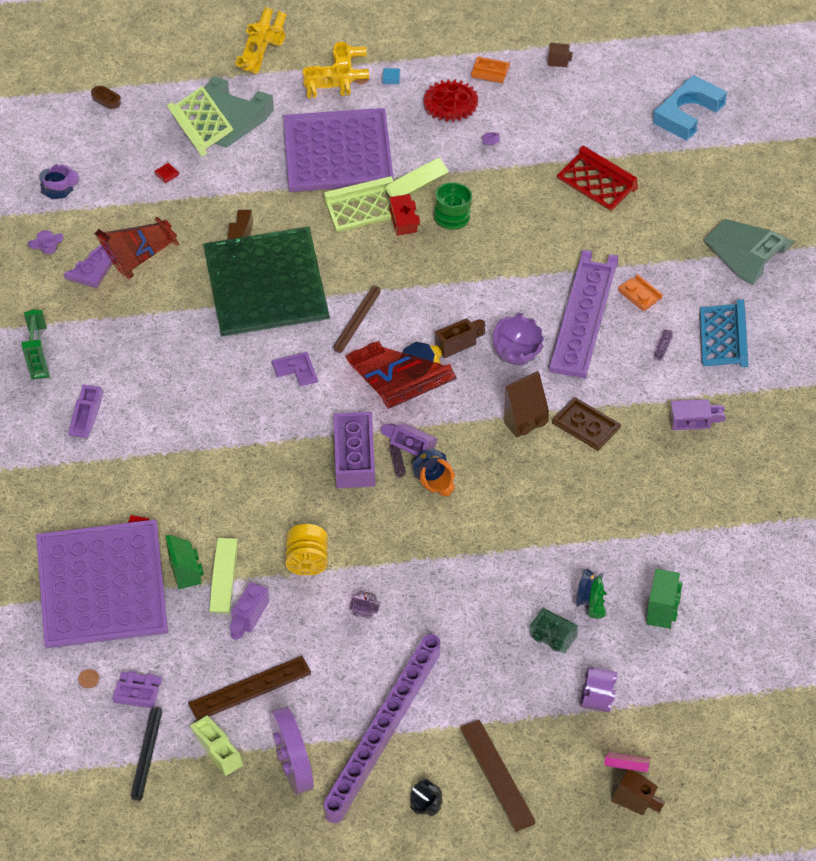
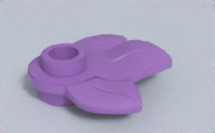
(46, 241)

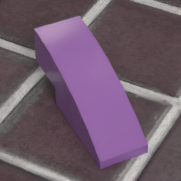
(85, 411)

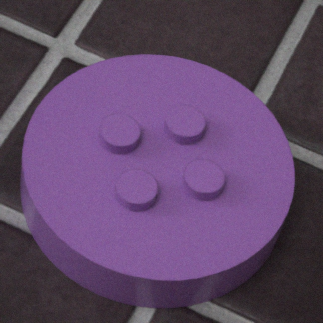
(291, 750)

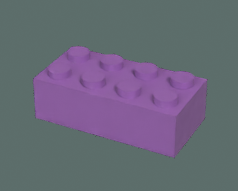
(354, 450)

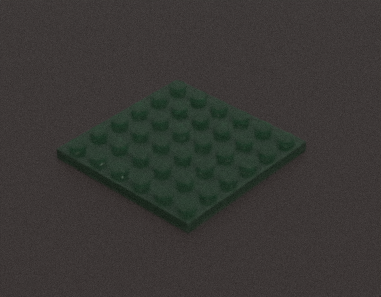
(265, 281)

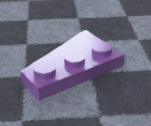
(92, 269)

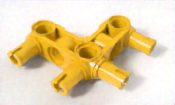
(261, 34)
(337, 75)

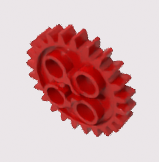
(450, 100)

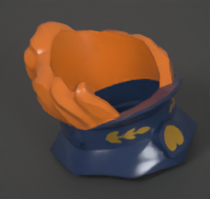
(434, 472)

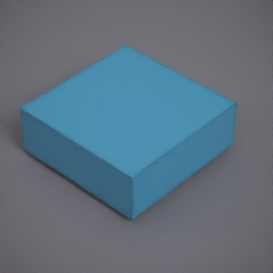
(391, 75)

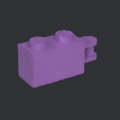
(695, 414)
(409, 438)
(248, 610)

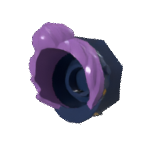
(58, 181)

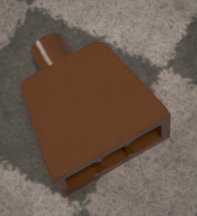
(637, 793)

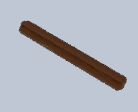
(356, 319)

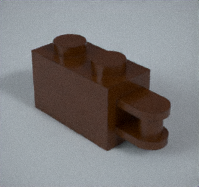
(459, 336)

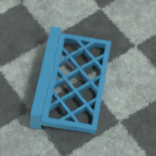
(739, 329)

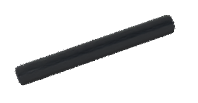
(146, 753)

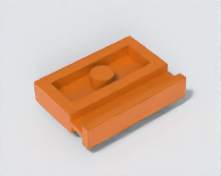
(490, 70)
(640, 292)

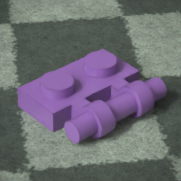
(137, 694)

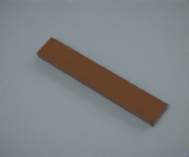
(249, 688)
(497, 775)

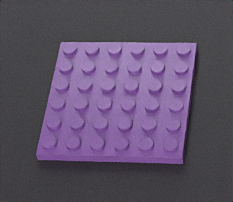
(336, 148)
(101, 584)

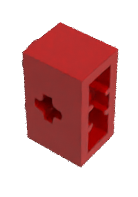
(403, 214)

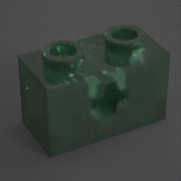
(553, 630)

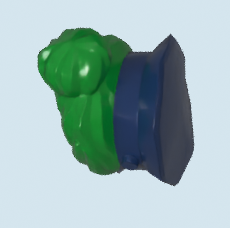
(591, 593)

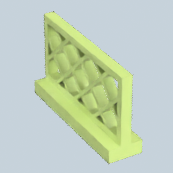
(191, 130)
(359, 194)

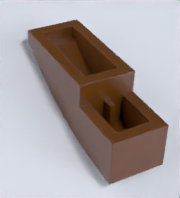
(242, 226)

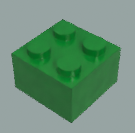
(664, 599)

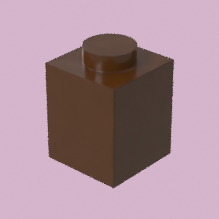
(559, 55)

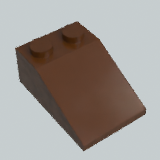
(525, 405)

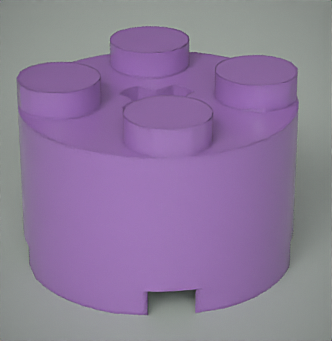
(598, 689)

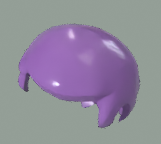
(517, 339)

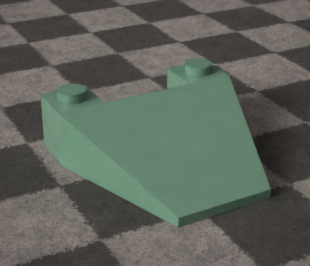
(240, 113)

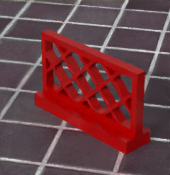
(608, 169)

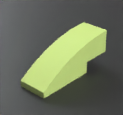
(217, 745)

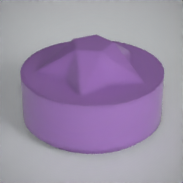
(490, 138)

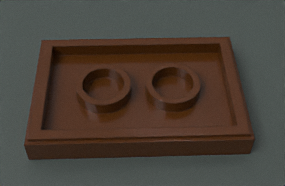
(586, 423)

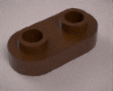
(105, 97)

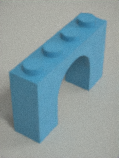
(692, 91)

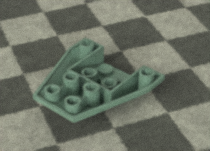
(746, 247)

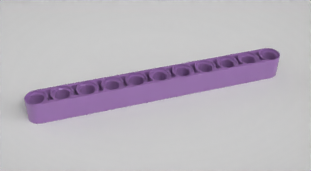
(380, 734)

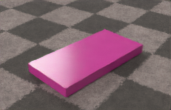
(627, 761)

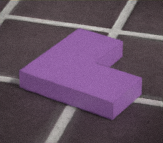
(298, 364)

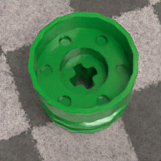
(452, 205)

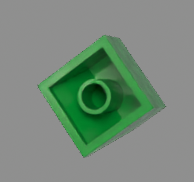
(183, 562)

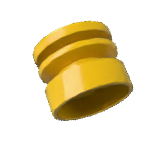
(306, 549)

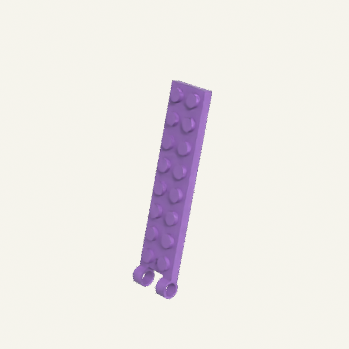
(583, 316)

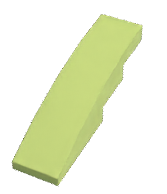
(417, 179)
(223, 575)

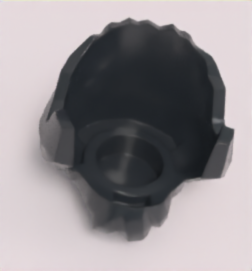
(426, 798)

